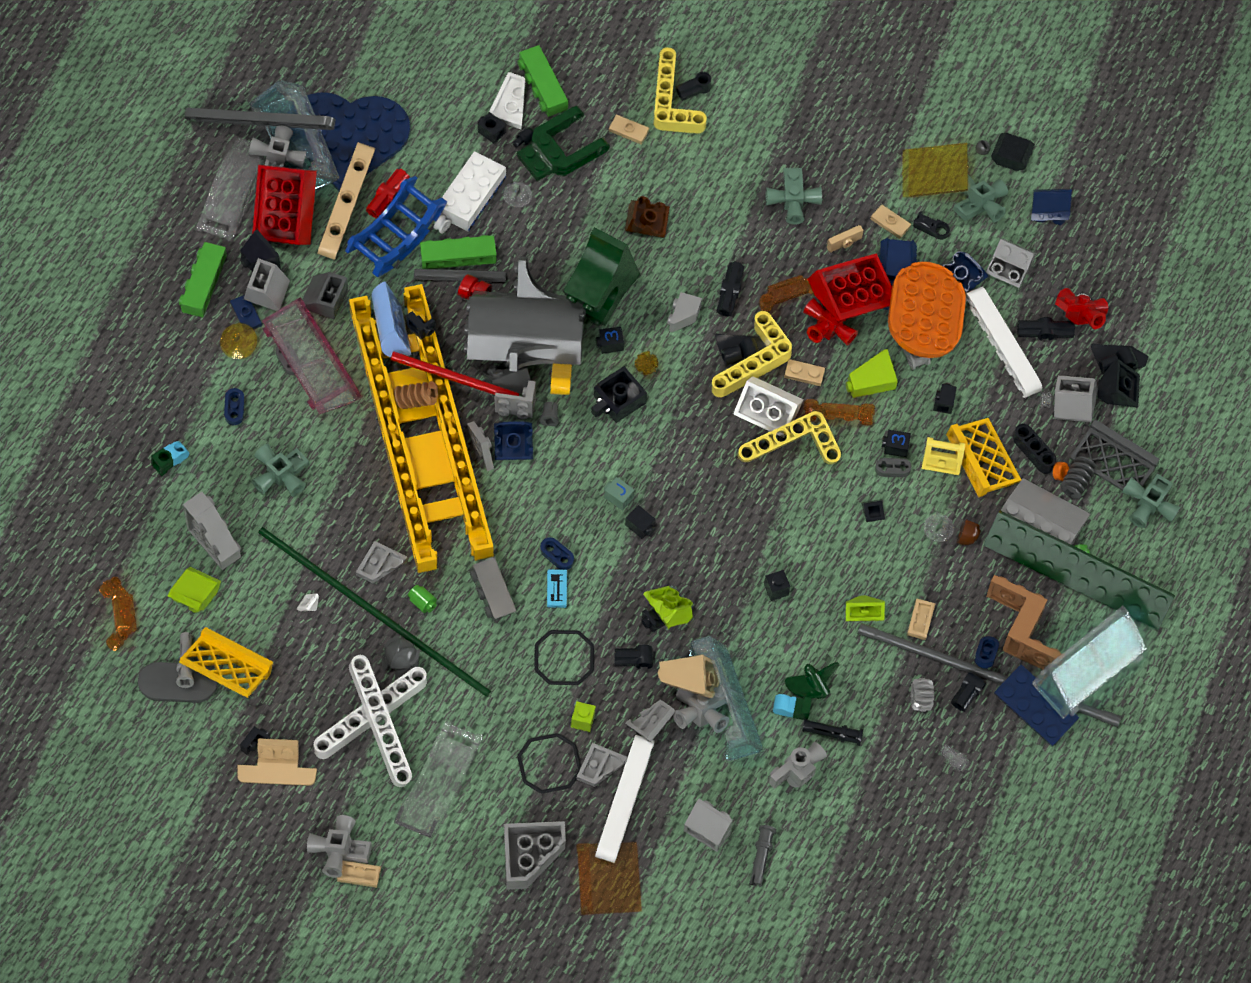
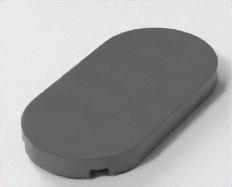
(158, 683)

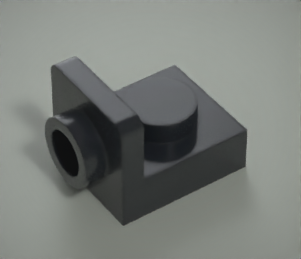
(418, 325)
(651, 620)
(251, 740)

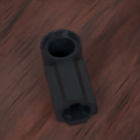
(694, 87)
(639, 656)
(969, 690)

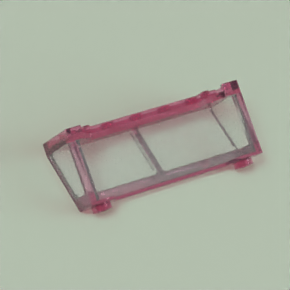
(311, 357)

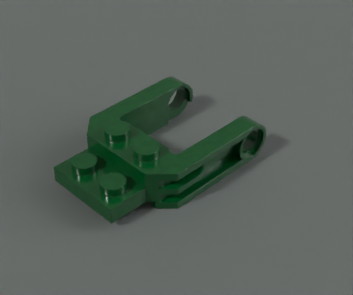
(546, 156)

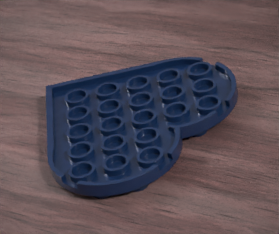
(367, 120)

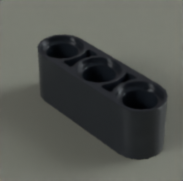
(1032, 440)

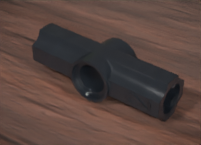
(730, 288)
(1045, 328)

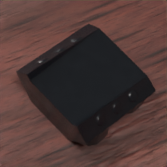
(1012, 151)

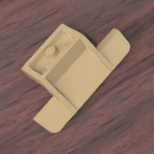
(277, 765)

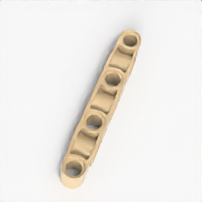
(342, 211)

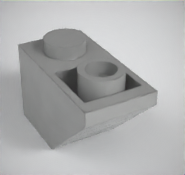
(685, 312)

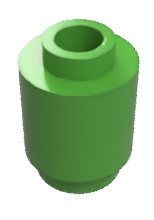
(422, 599)

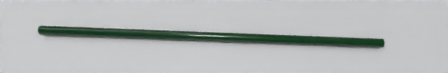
(375, 612)

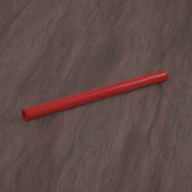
(450, 375)

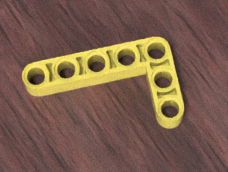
(670, 115)
(756, 360)
(791, 436)

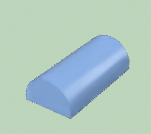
(390, 321)

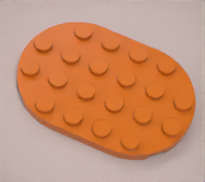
(926, 310)

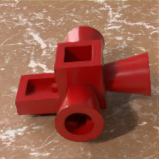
(1082, 309)
(827, 325)

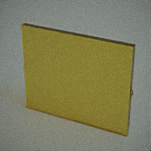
(935, 170)

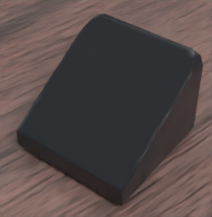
(873, 510)

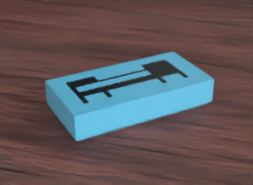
(557, 588)

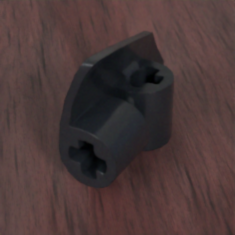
(737, 347)
(1129, 355)

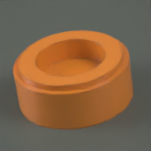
(1060, 470)

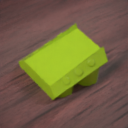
(194, 589)
(670, 606)

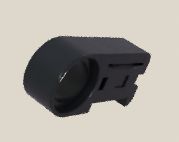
(930, 226)

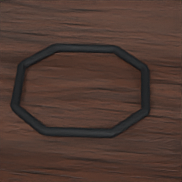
(564, 682)
(542, 738)

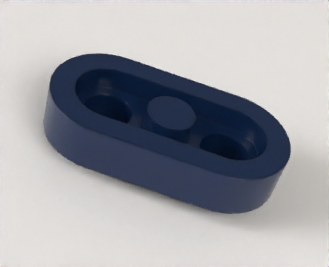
(234, 407)
(557, 554)
(986, 652)

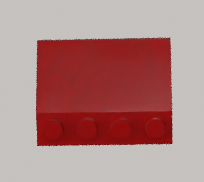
(284, 204)
(852, 287)

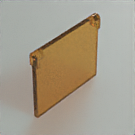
(608, 885)

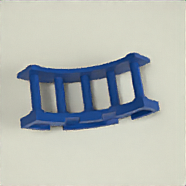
(410, 241)

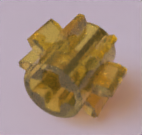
(646, 363)

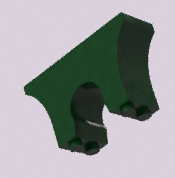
(602, 277)

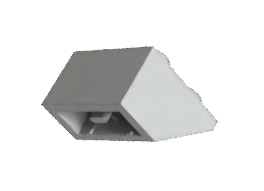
(1011, 262)
(267, 285)
(1075, 398)
(708, 824)

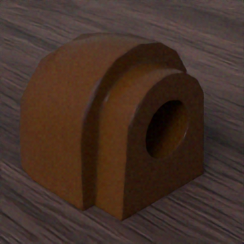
(968, 533)

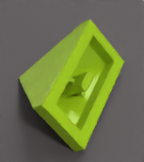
(864, 609)

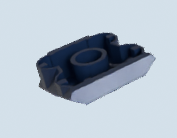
(1051, 205)
(896, 255)
(966, 270)
(513, 440)

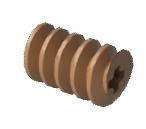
(416, 395)

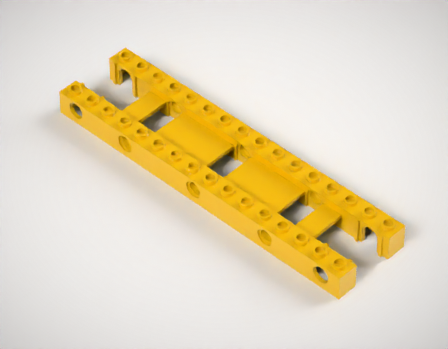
(424, 458)

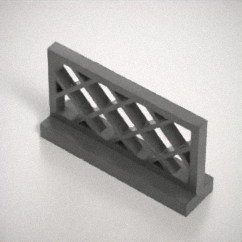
(1120, 444)

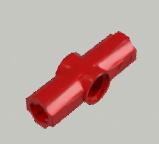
(386, 193)

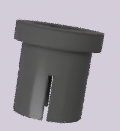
(549, 415)

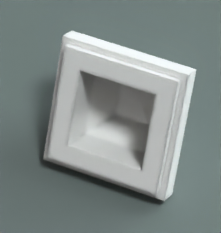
(309, 603)

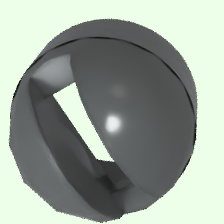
(981, 149)

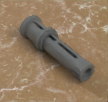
(763, 847)

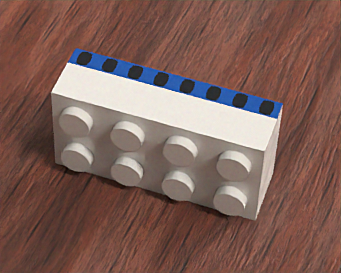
(472, 190)

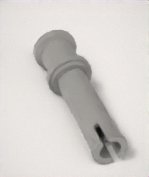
(185, 677)

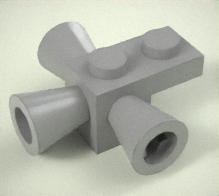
(277, 150)
(701, 710)
(798, 766)
(339, 847)

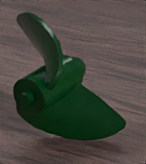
(813, 683)

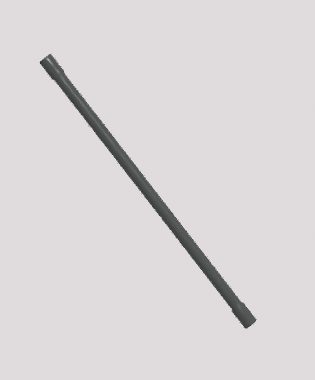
(874, 633)

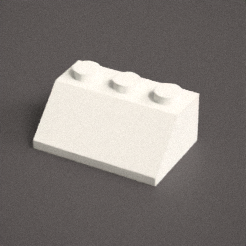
(767, 405)

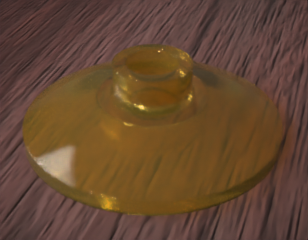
(241, 348)

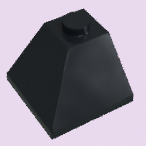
(256, 248)
(1119, 385)

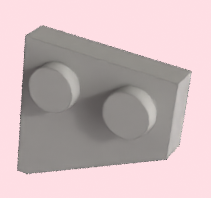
(481, 444)
(379, 562)
(652, 720)
(599, 765)

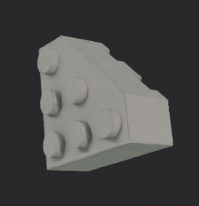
(211, 530)
(531, 850)

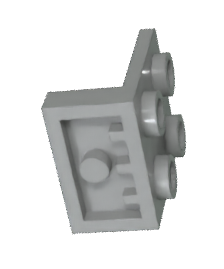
(517, 405)

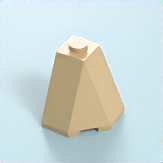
(690, 674)

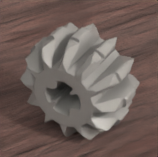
(922, 694)

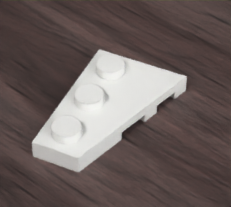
(510, 101)

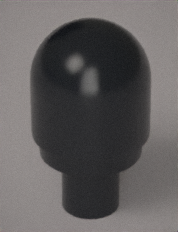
(524, 136)

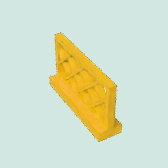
(970, 461)
(233, 654)

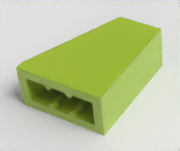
(873, 376)

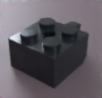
(618, 395)

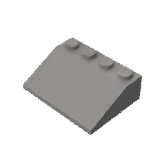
(1046, 511)

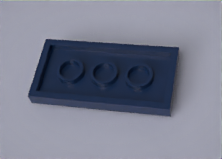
(1032, 707)

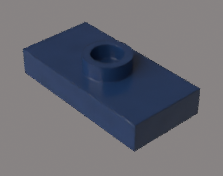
(245, 312)

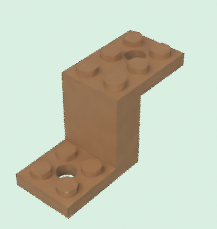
(1030, 611)

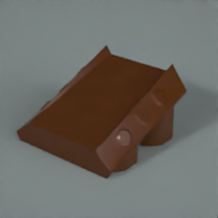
(647, 217)

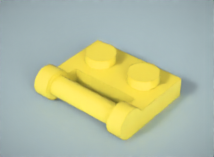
(943, 461)

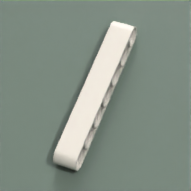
(1004, 342)
(359, 715)
(378, 730)
(624, 799)

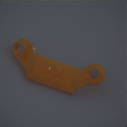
(784, 291)
(847, 412)
(123, 612)

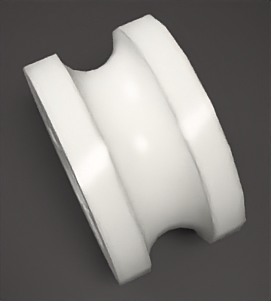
(442, 224)

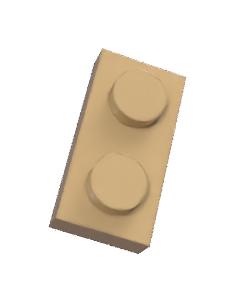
(804, 372)

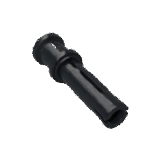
(842, 733)

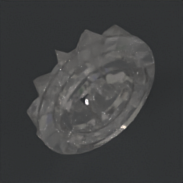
(522, 199)
(942, 534)

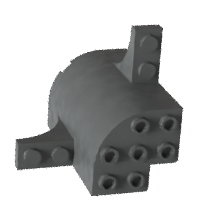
(524, 325)

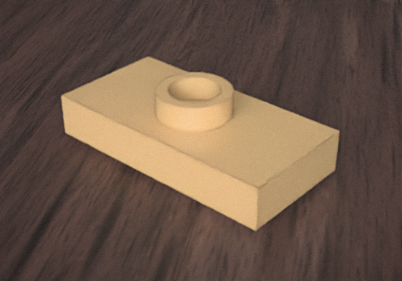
(629, 129)
(890, 221)
(845, 239)
(921, 619)
(360, 874)

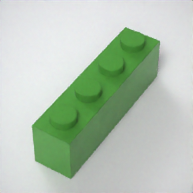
(543, 81)
(458, 252)
(203, 279)

